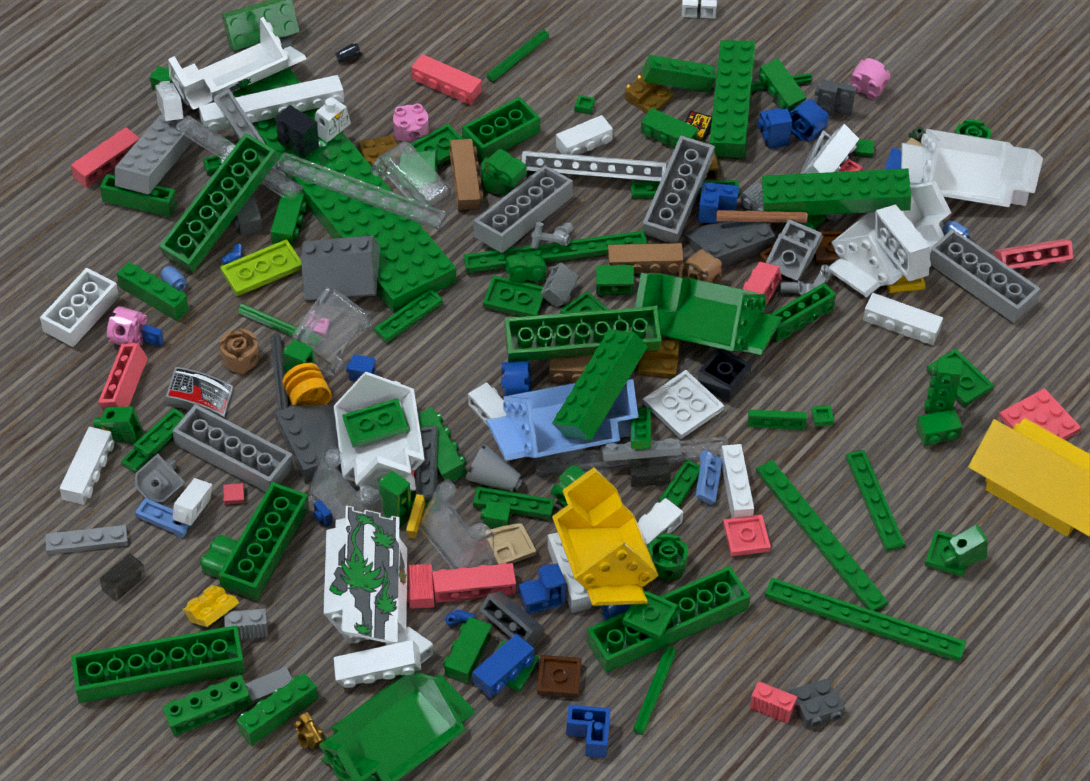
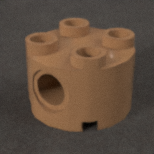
(702, 267)
(239, 351)

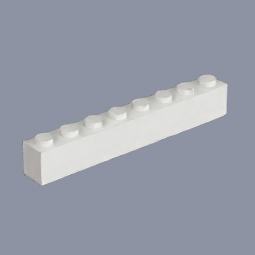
(272, 102)
(595, 165)

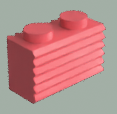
(420, 586)
(773, 702)

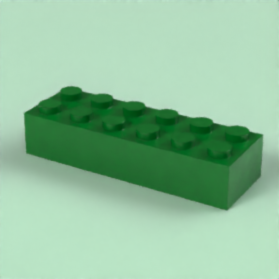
(599, 384)
(264, 541)

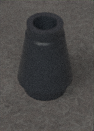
(348, 53)

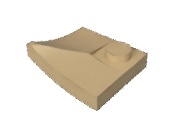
(512, 544)

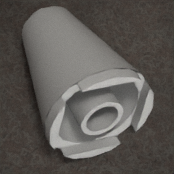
(493, 471)

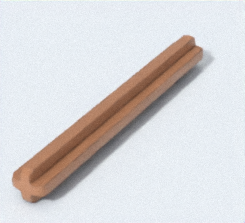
(761, 216)

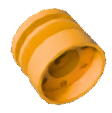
(306, 385)

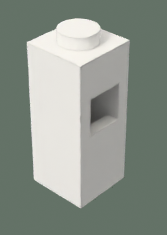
(192, 501)

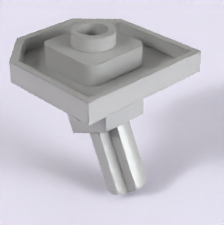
(158, 479)

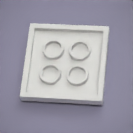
(683, 404)

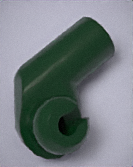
(917, 133)

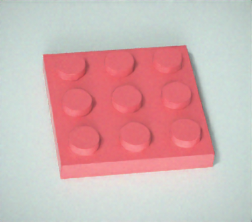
(1043, 411)

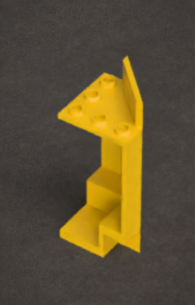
(1037, 474)
(604, 542)

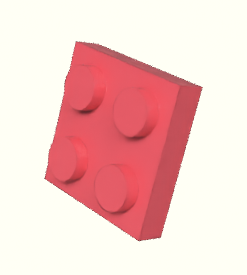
(746, 535)

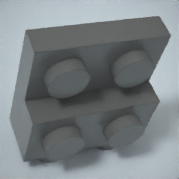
(835, 97)
(818, 703)

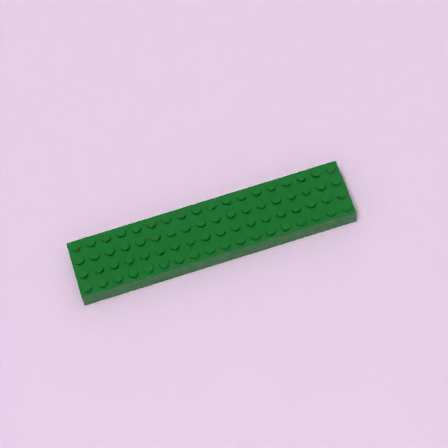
(408, 255)

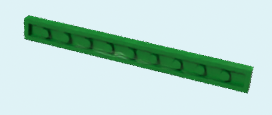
(552, 251)
(821, 537)
(865, 619)

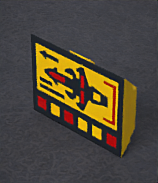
(700, 121)

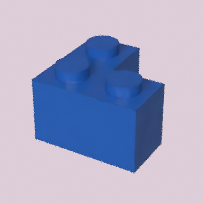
(775, 127)
(715, 198)
(544, 592)
(590, 723)

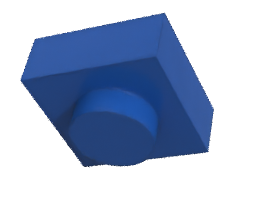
(152, 335)
(322, 513)

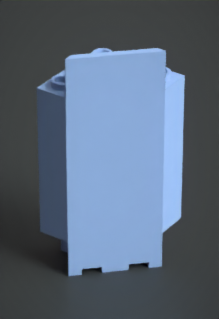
(529, 427)

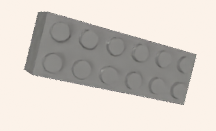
(151, 156)
(678, 190)
(523, 208)
(984, 275)
(232, 448)

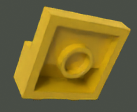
(209, 606)

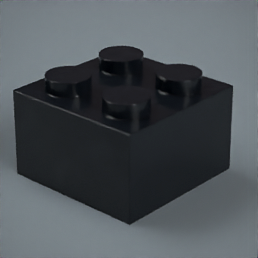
(297, 131)
(724, 374)

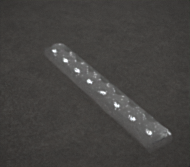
(222, 147)

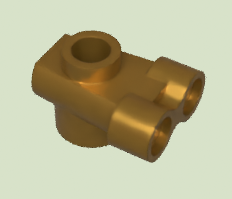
(308, 734)

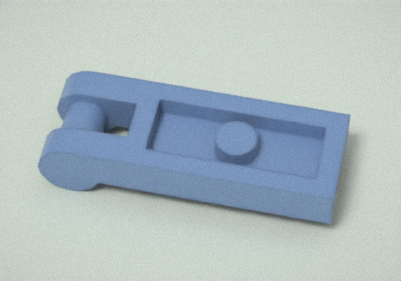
(708, 477)
(161, 517)

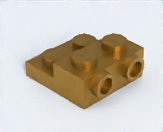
(647, 95)
(375, 147)
(662, 361)

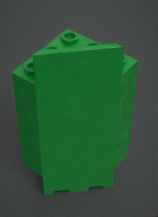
(708, 312)
(396, 729)

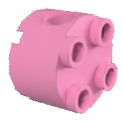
(870, 78)
(410, 123)
(126, 326)

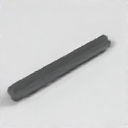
(279, 371)

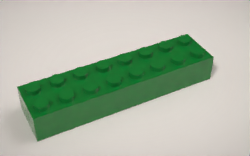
(732, 98)
(837, 191)
(218, 202)
(576, 332)
(699, 607)
(157, 664)

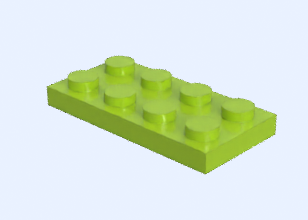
(261, 267)

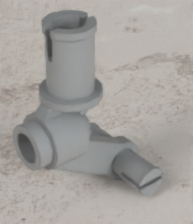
(560, 236)
(801, 288)

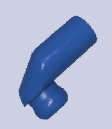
(236, 254)
(457, 617)

